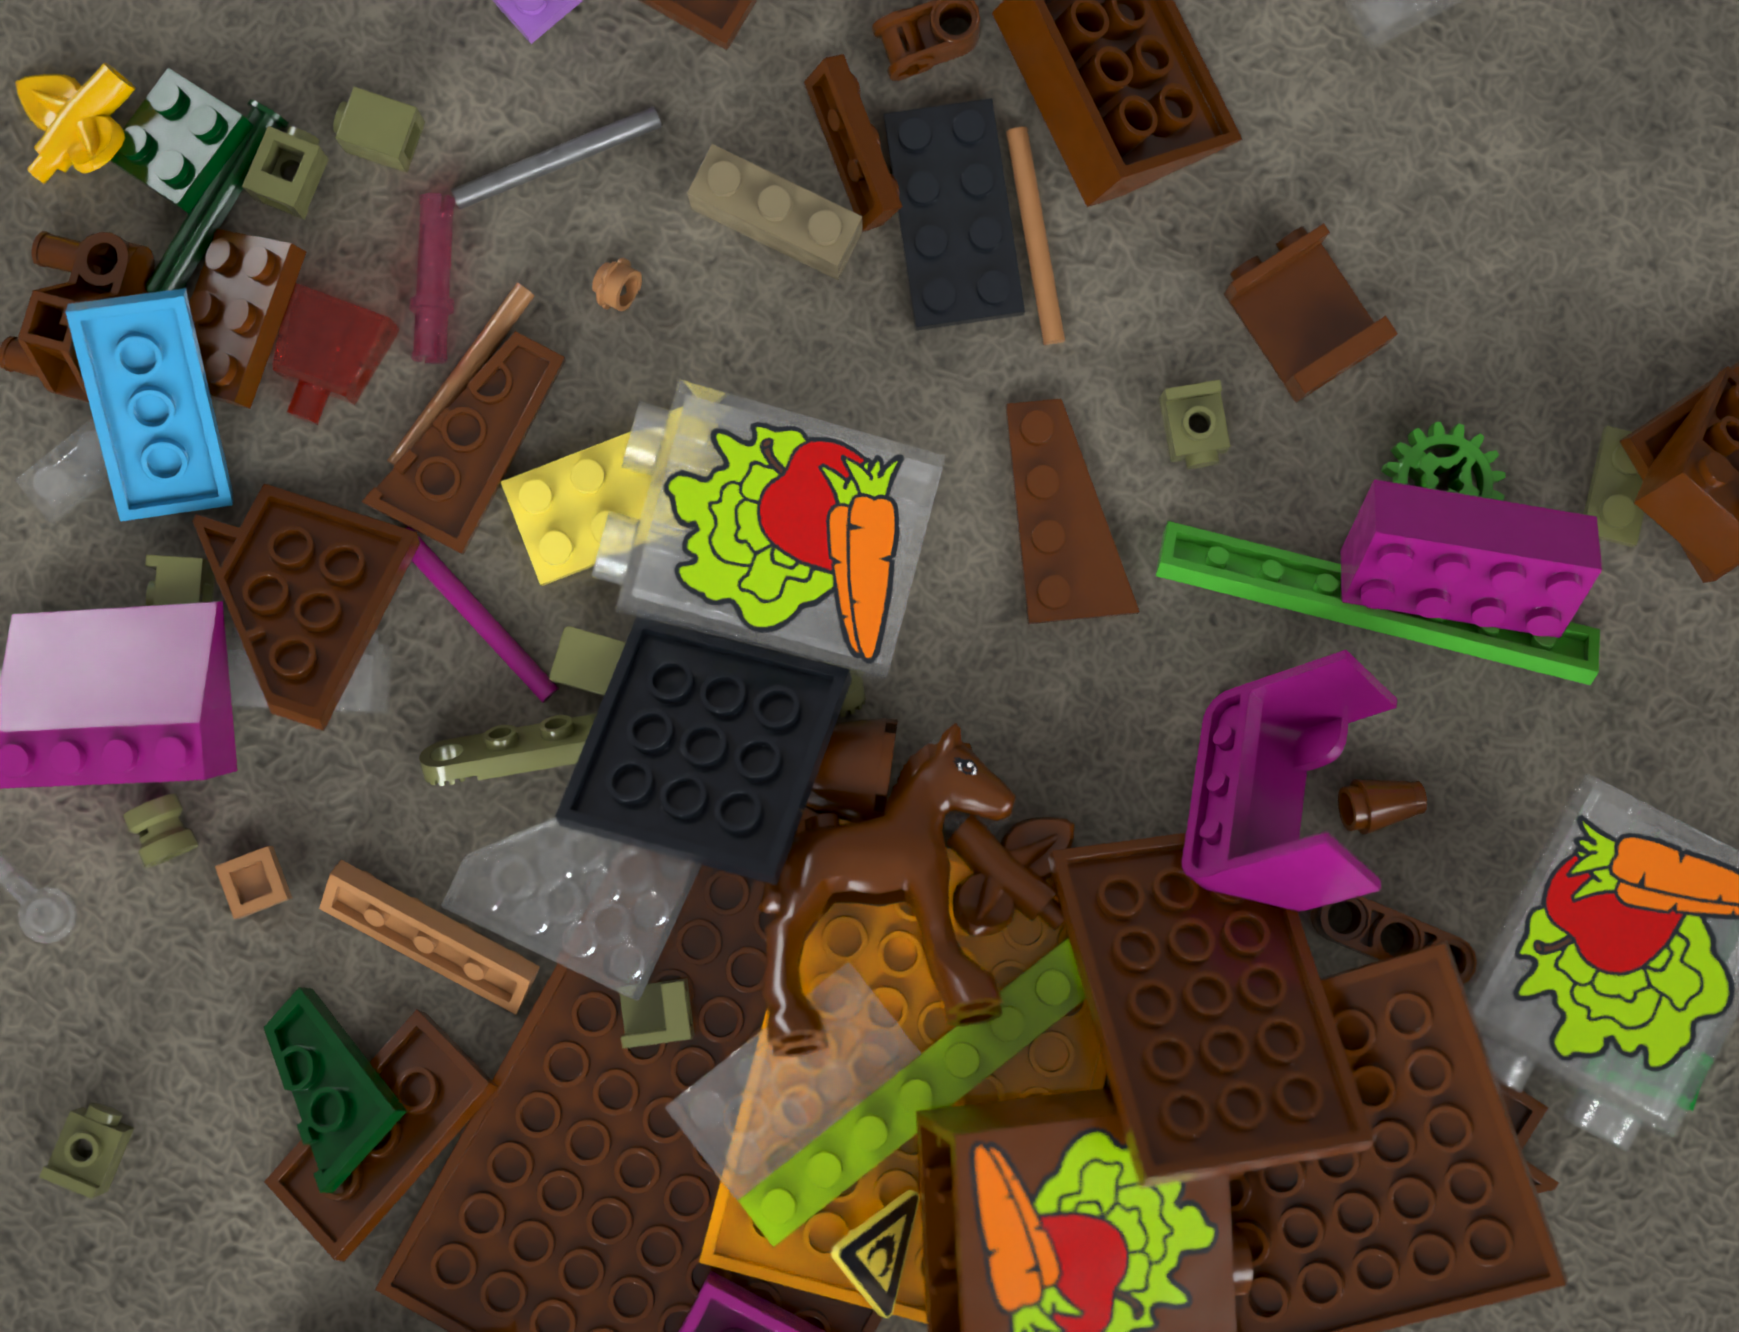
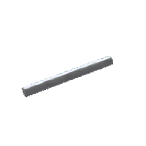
(556, 157)

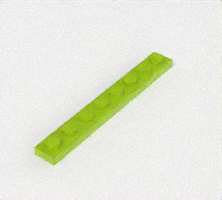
(928, 1082)

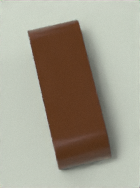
(1371, 919)

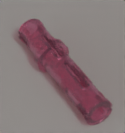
(433, 279)

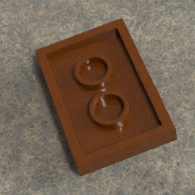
(241, 309)

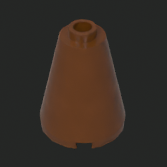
(856, 770)

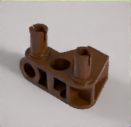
(45, 339)

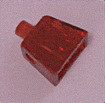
(328, 350)

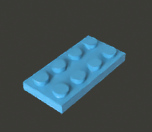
(151, 403)

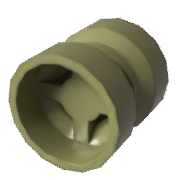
(160, 830)

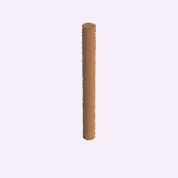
(1035, 235)
(468, 366)

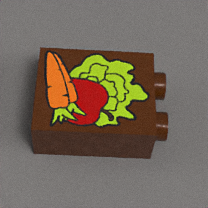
(1047, 1229)

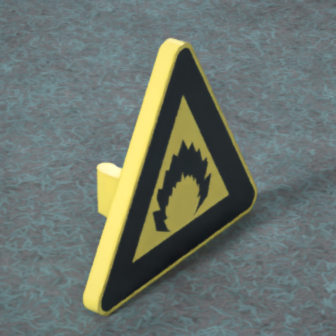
(877, 1252)

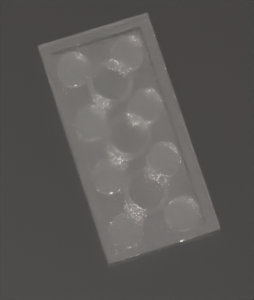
(766, 1108)

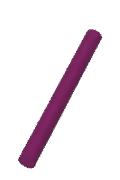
(483, 622)

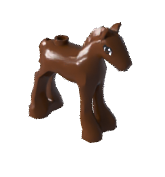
(882, 865)

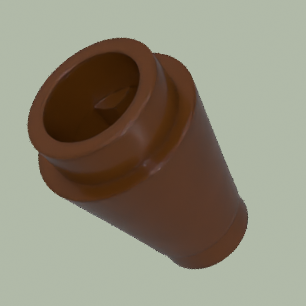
(1379, 803)

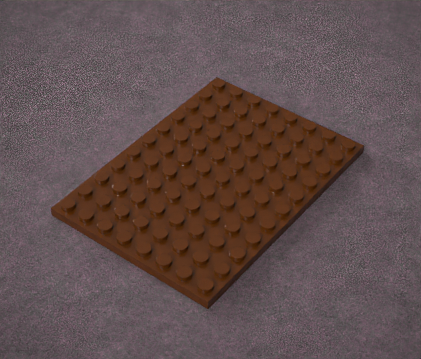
(574, 1181)

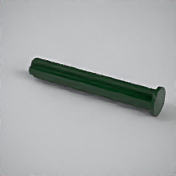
(213, 207)

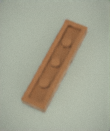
(428, 937)

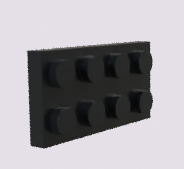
(954, 214)

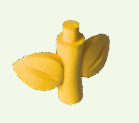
(74, 119)

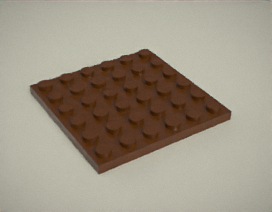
(1438, 1203)

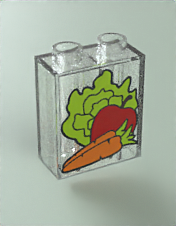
(771, 528)
(1615, 965)

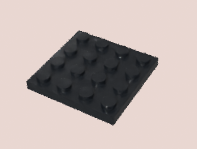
(705, 749)

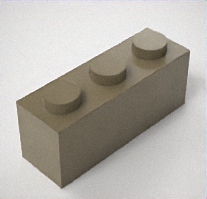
(775, 211)

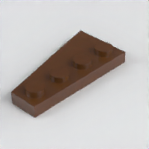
(465, 454)
(1063, 533)

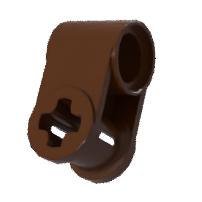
(924, 37)

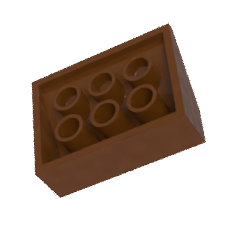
(1117, 89)

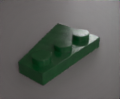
(334, 1085)

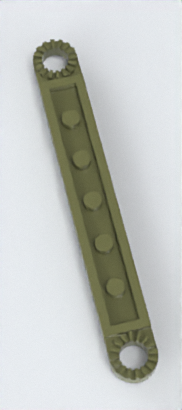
(533, 747)

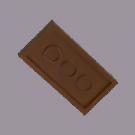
(440, 1093)

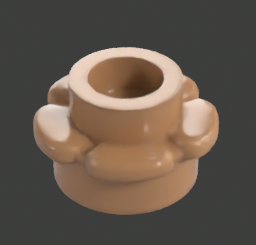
(610, 281)

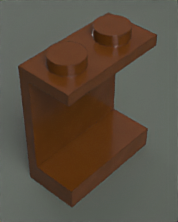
(1305, 313)

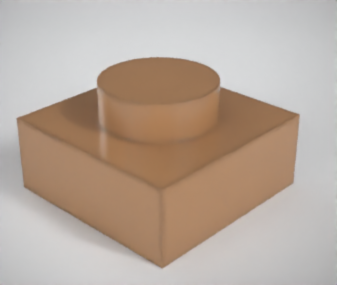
(253, 882)

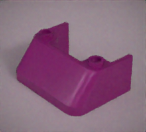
(1253, 784)

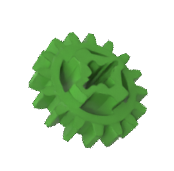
(1426, 467)

